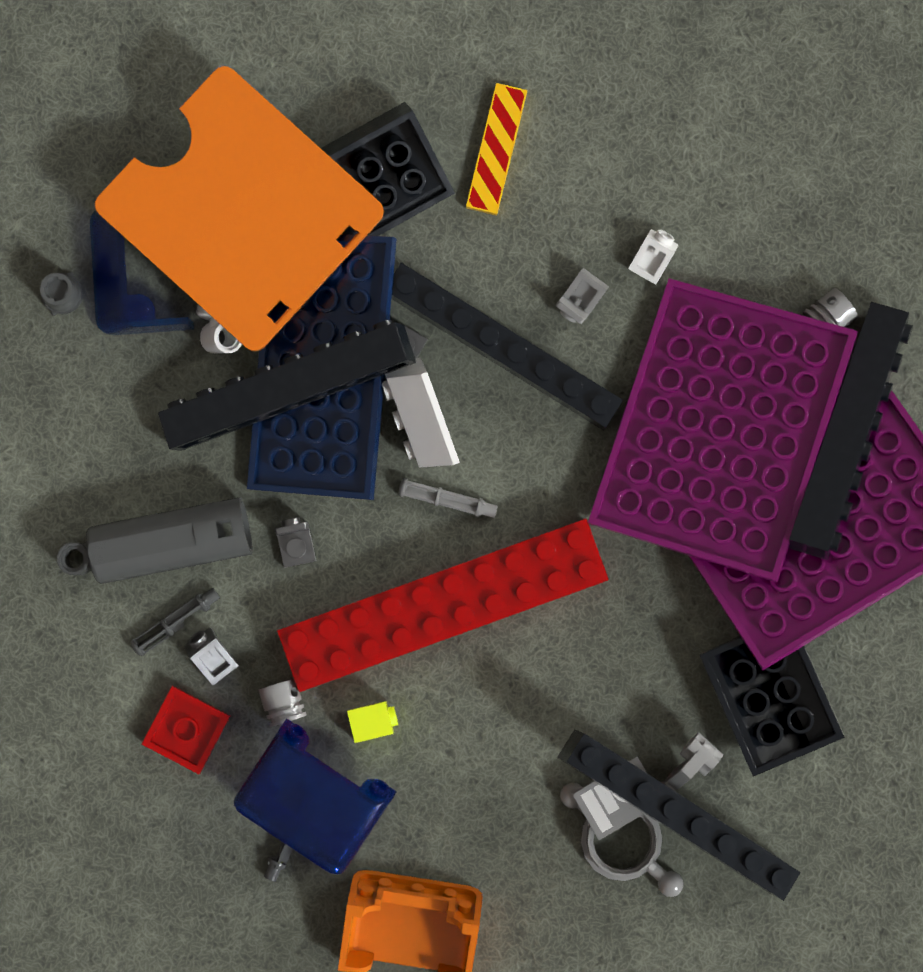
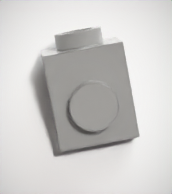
(581, 297)

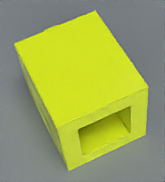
(372, 721)

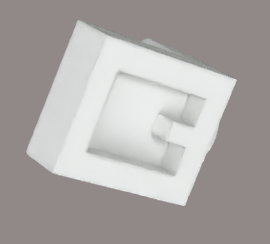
(654, 255)

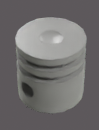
(833, 309)
(282, 702)

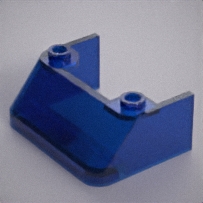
(115, 309)

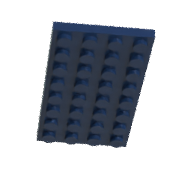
(333, 440)

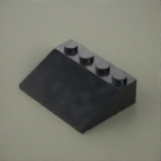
(394, 165)
(774, 710)

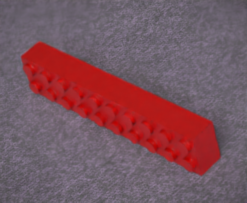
(442, 605)

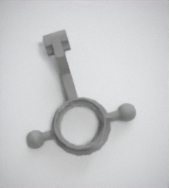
(700, 757)

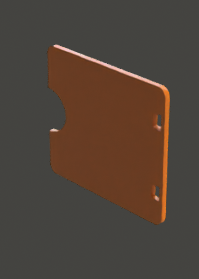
(243, 212)

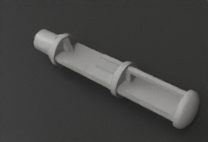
(446, 498)

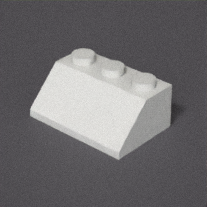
(420, 416)

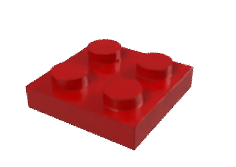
(186, 730)

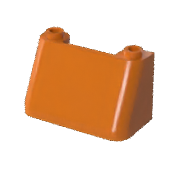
(409, 923)

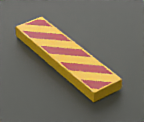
(496, 149)

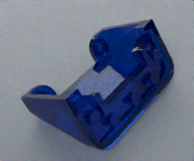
(310, 802)

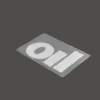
(604, 809)

